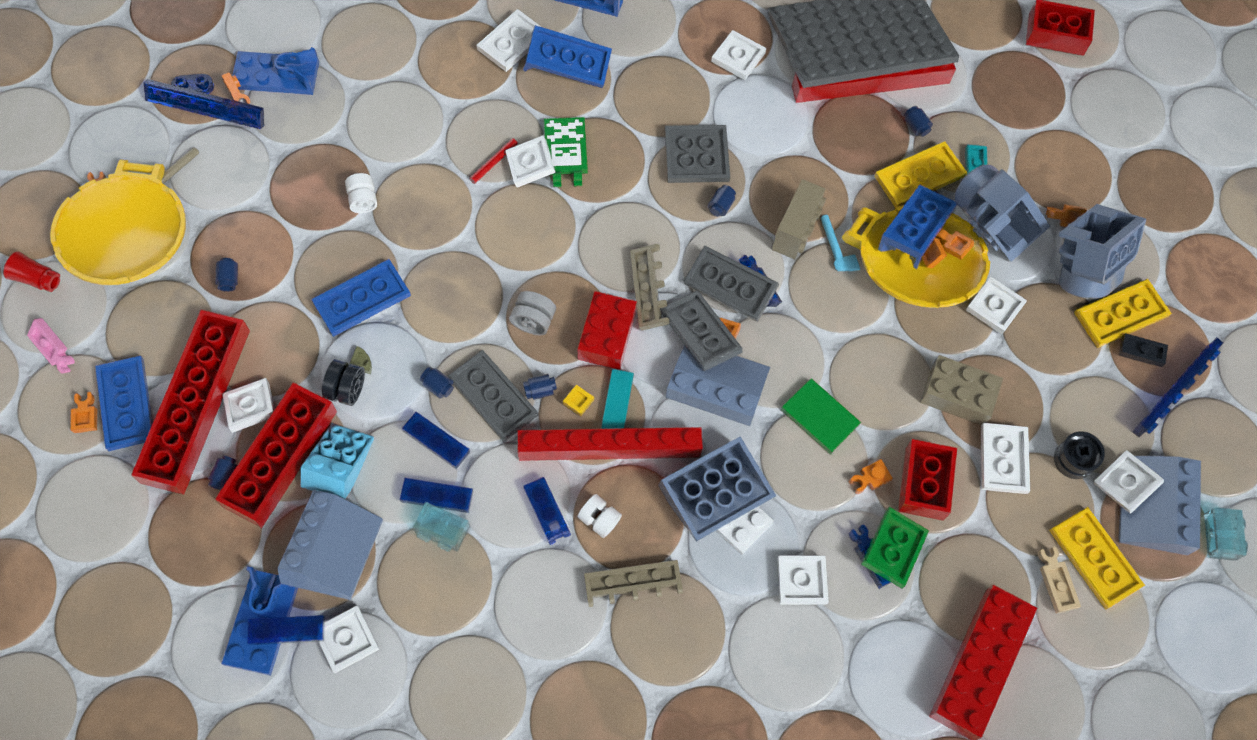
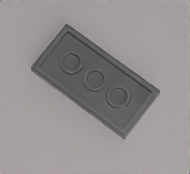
(731, 283)
(701, 330)
(493, 396)

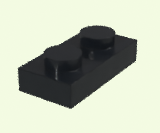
(1143, 350)

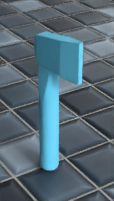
(841, 263)

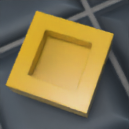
(578, 400)

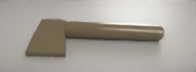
(178, 165)

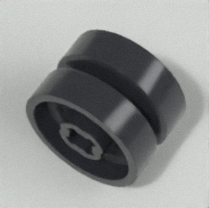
(343, 382)
(1079, 455)

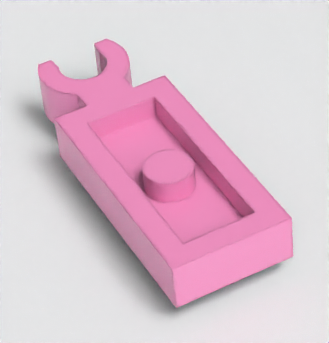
(50, 345)

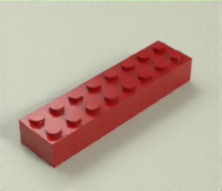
(191, 402)

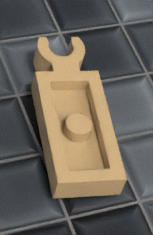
(1058, 582)

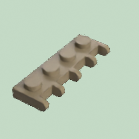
(647, 287)
(632, 580)

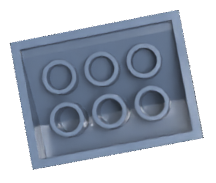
(724, 390)
(716, 489)
(1171, 513)
(329, 546)

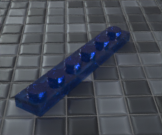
(204, 104)
(1174, 393)

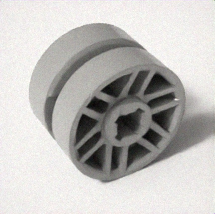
(532, 313)

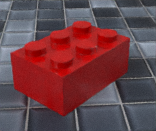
(1060, 27)
(607, 330)
(928, 480)

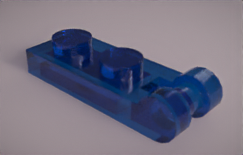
(546, 510)

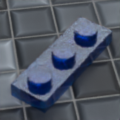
(436, 440)
(440, 495)
(286, 630)

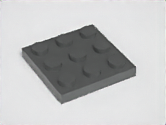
(697, 153)

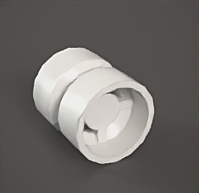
(361, 193)
(606, 520)

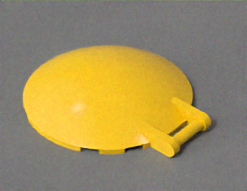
(119, 226)
(892, 270)

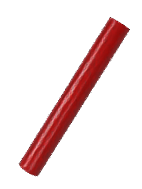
(492, 161)

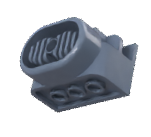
(1000, 210)
(1098, 251)

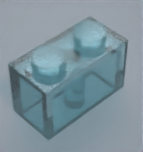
(441, 527)
(1225, 534)

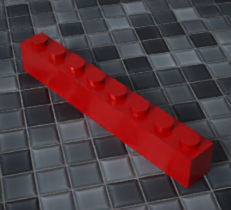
(883, 83)
(609, 444)

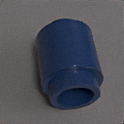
(918, 121)
(722, 201)
(226, 274)
(437, 382)
(539, 387)
(221, 472)

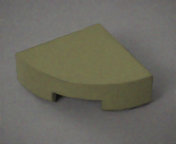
(362, 359)

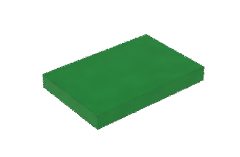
(820, 416)
(895, 547)

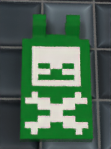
(567, 148)

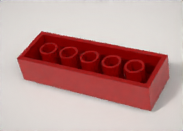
(276, 455)
(983, 663)

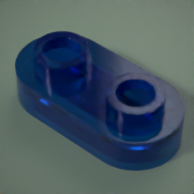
(193, 82)

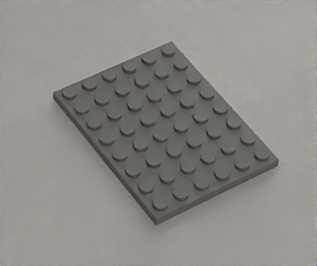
(859, 38)

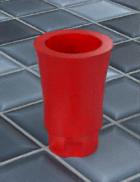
(30, 272)

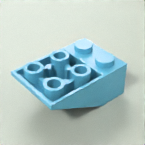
(336, 461)

